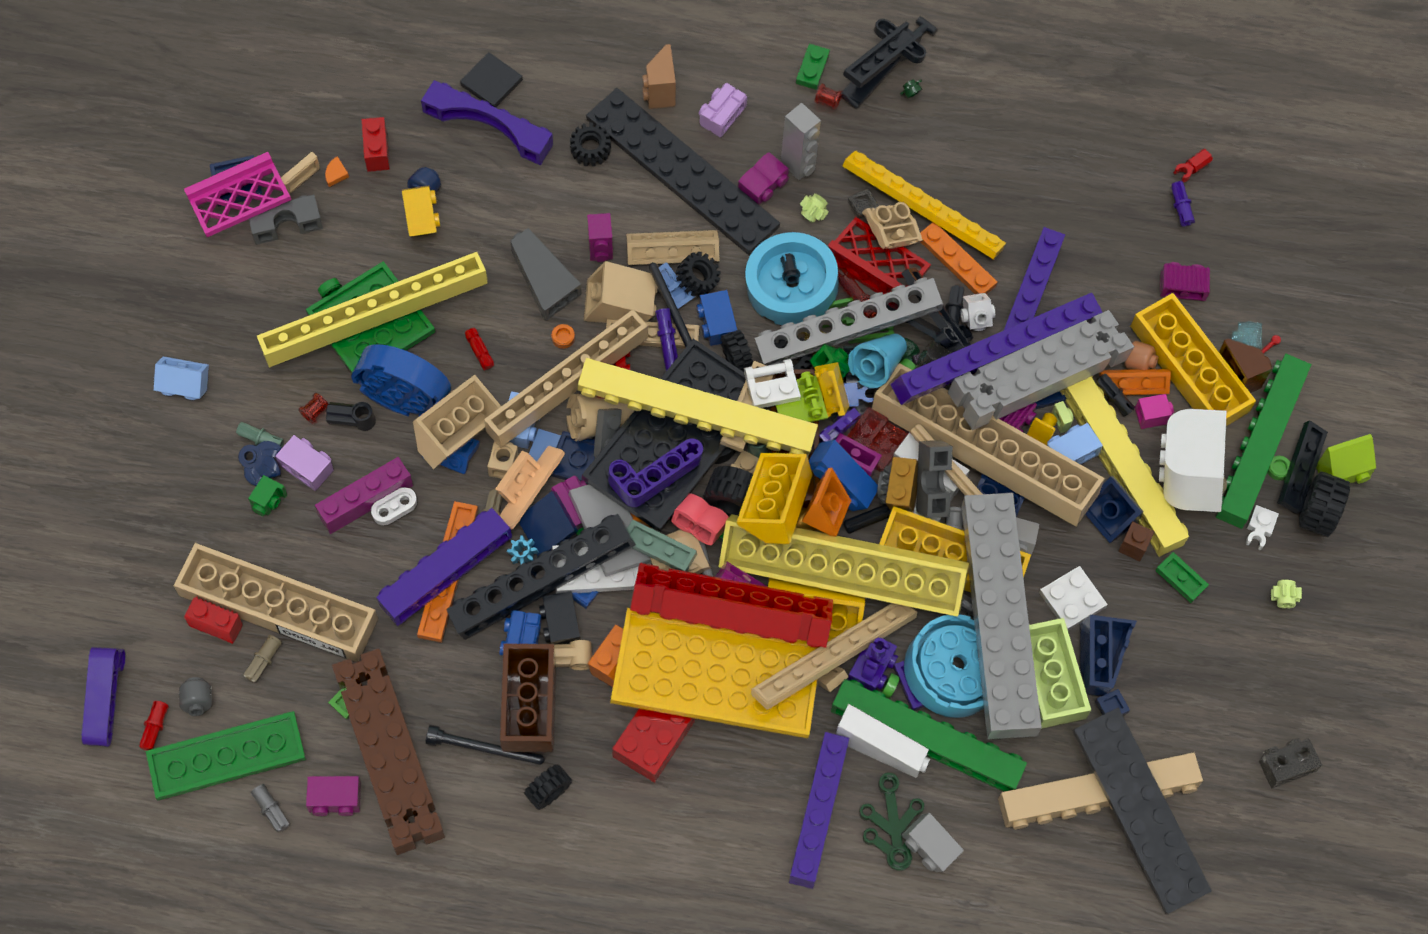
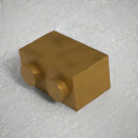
(902, 484)

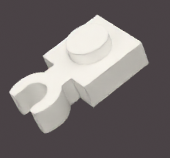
(1262, 525)

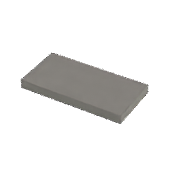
(591, 509)

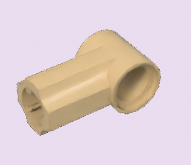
(574, 655)

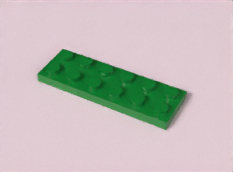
(225, 755)

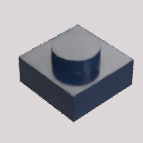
(1112, 701)

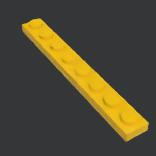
(924, 204)

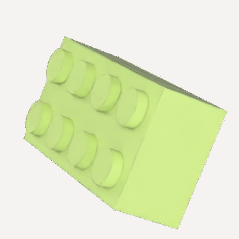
(1057, 675)

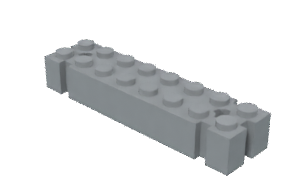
(1040, 369)

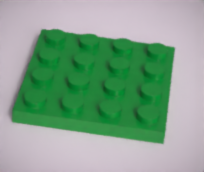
(398, 333)

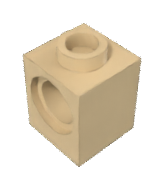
(497, 468)

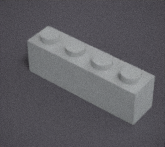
(800, 141)

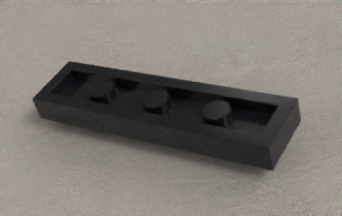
(1302, 467)

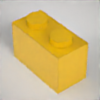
(419, 210)

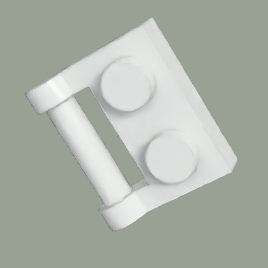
(772, 391)

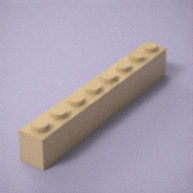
(563, 379)
(1085, 794)

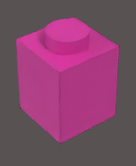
(1153, 411)

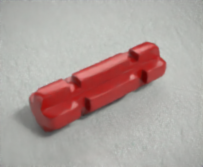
(479, 348)

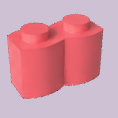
(700, 519)

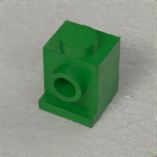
(266, 496)

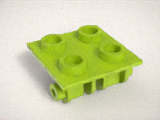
(811, 404)

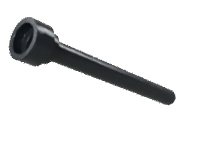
(668, 299)
(437, 736)

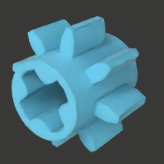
(518, 546)

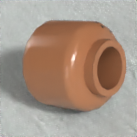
(1141, 357)

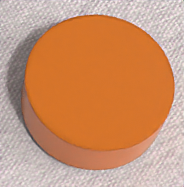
(563, 336)

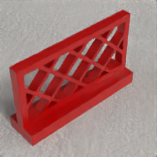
(867, 271)

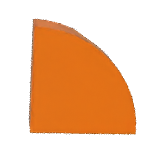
(335, 172)

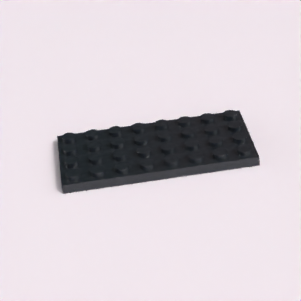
(648, 437)

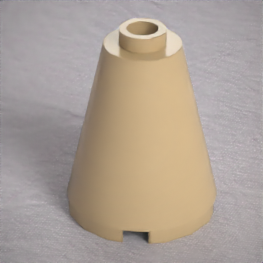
(584, 415)

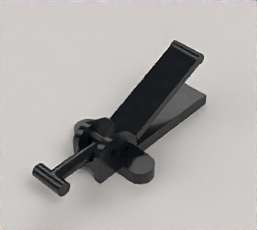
(872, 67)
(948, 332)

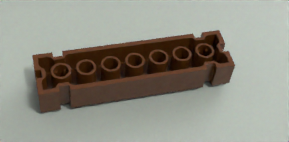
(388, 751)

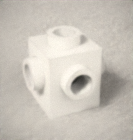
(977, 311)

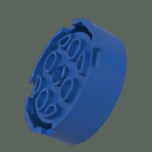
(399, 380)

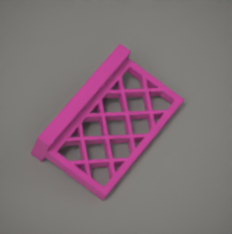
(231, 182)

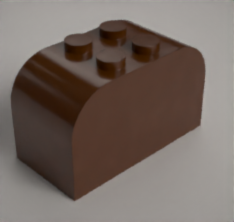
(528, 698)

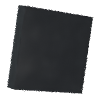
(491, 80)

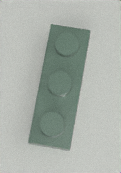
(661, 547)

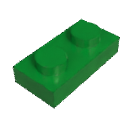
(812, 66)
(1182, 577)

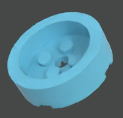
(816, 285)
(930, 669)

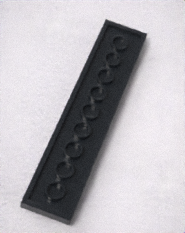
(683, 171)

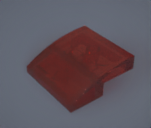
(878, 435)

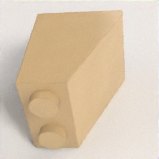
(616, 291)

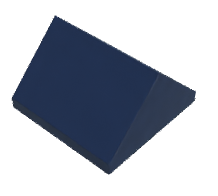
(1113, 510)

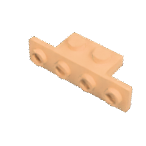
(525, 481)

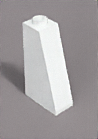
(882, 742)

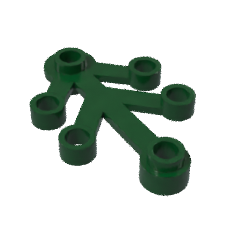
(893, 825)

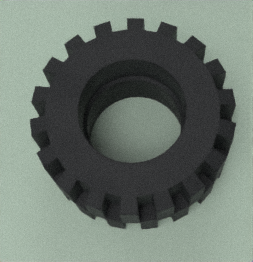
(728, 488)
(1324, 504)

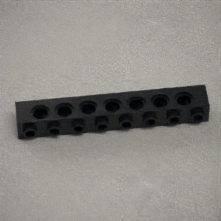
(554, 576)

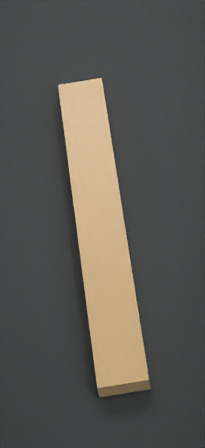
(837, 652)

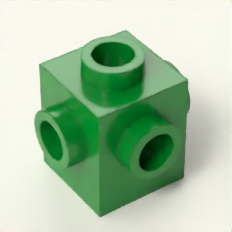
(829, 355)

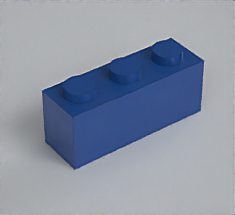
(854, 479)

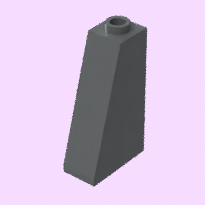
(545, 275)

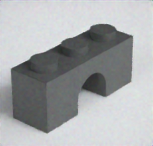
(300, 210)
(933, 460)

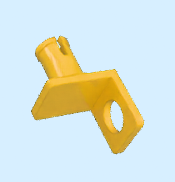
(1043, 429)

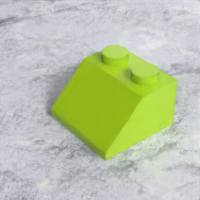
(1350, 460)

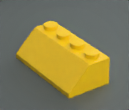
(775, 496)
(846, 609)

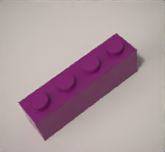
(360, 496)

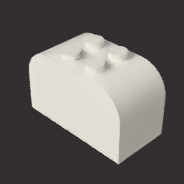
(1194, 459)

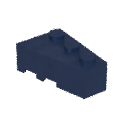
(1102, 651)

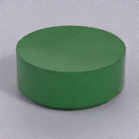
(329, 287)

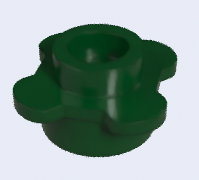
(911, 88)

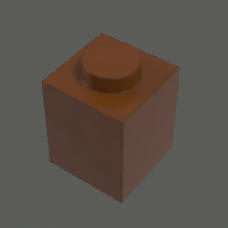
(1136, 541)

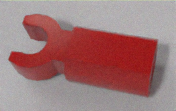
(1194, 164)

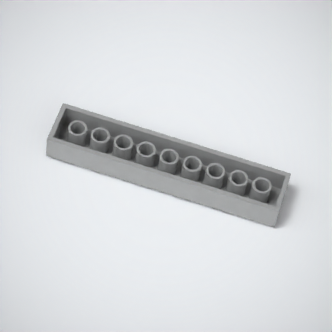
(1000, 616)

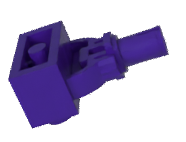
(873, 663)

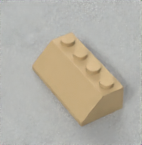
(453, 421)

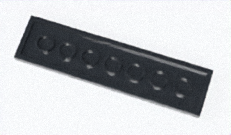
(1142, 811)

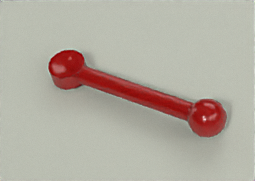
(1274, 341)

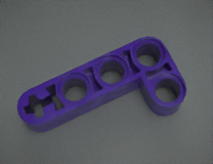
(658, 469)
(101, 695)

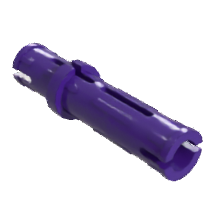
(666, 334)

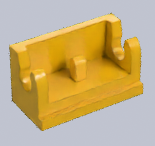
(832, 388)

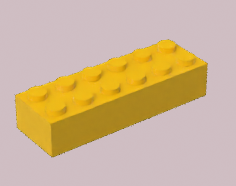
(1193, 360)
(930, 537)

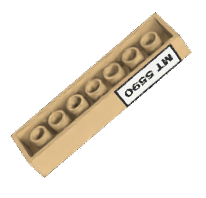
(277, 602)

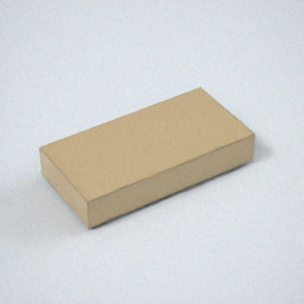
(301, 172)

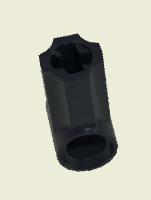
(349, 415)

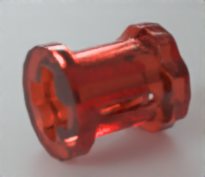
(828, 96)
(313, 408)

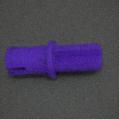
(1182, 204)

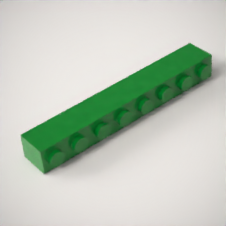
(1263, 439)
(944, 743)

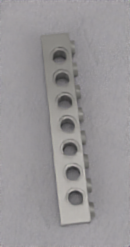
(907, 311)

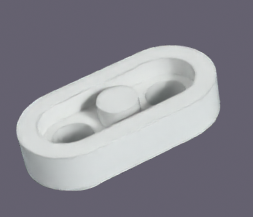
(392, 505)

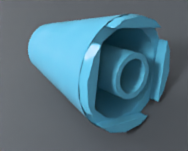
(877, 359)

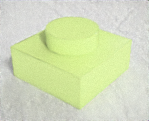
(1063, 415)

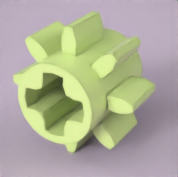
(814, 207)
(1286, 594)

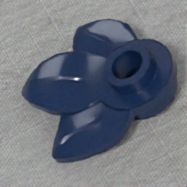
(262, 462)

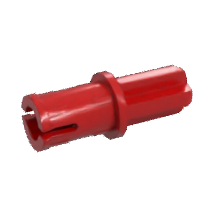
(153, 725)

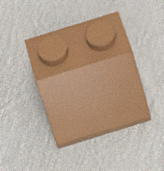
(659, 81)

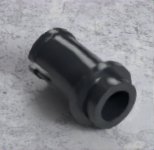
(790, 271)

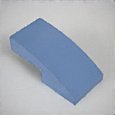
(678, 294)

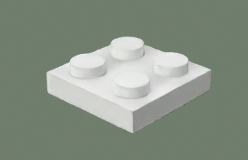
(1073, 597)

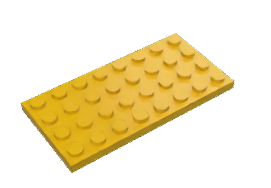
(708, 674)

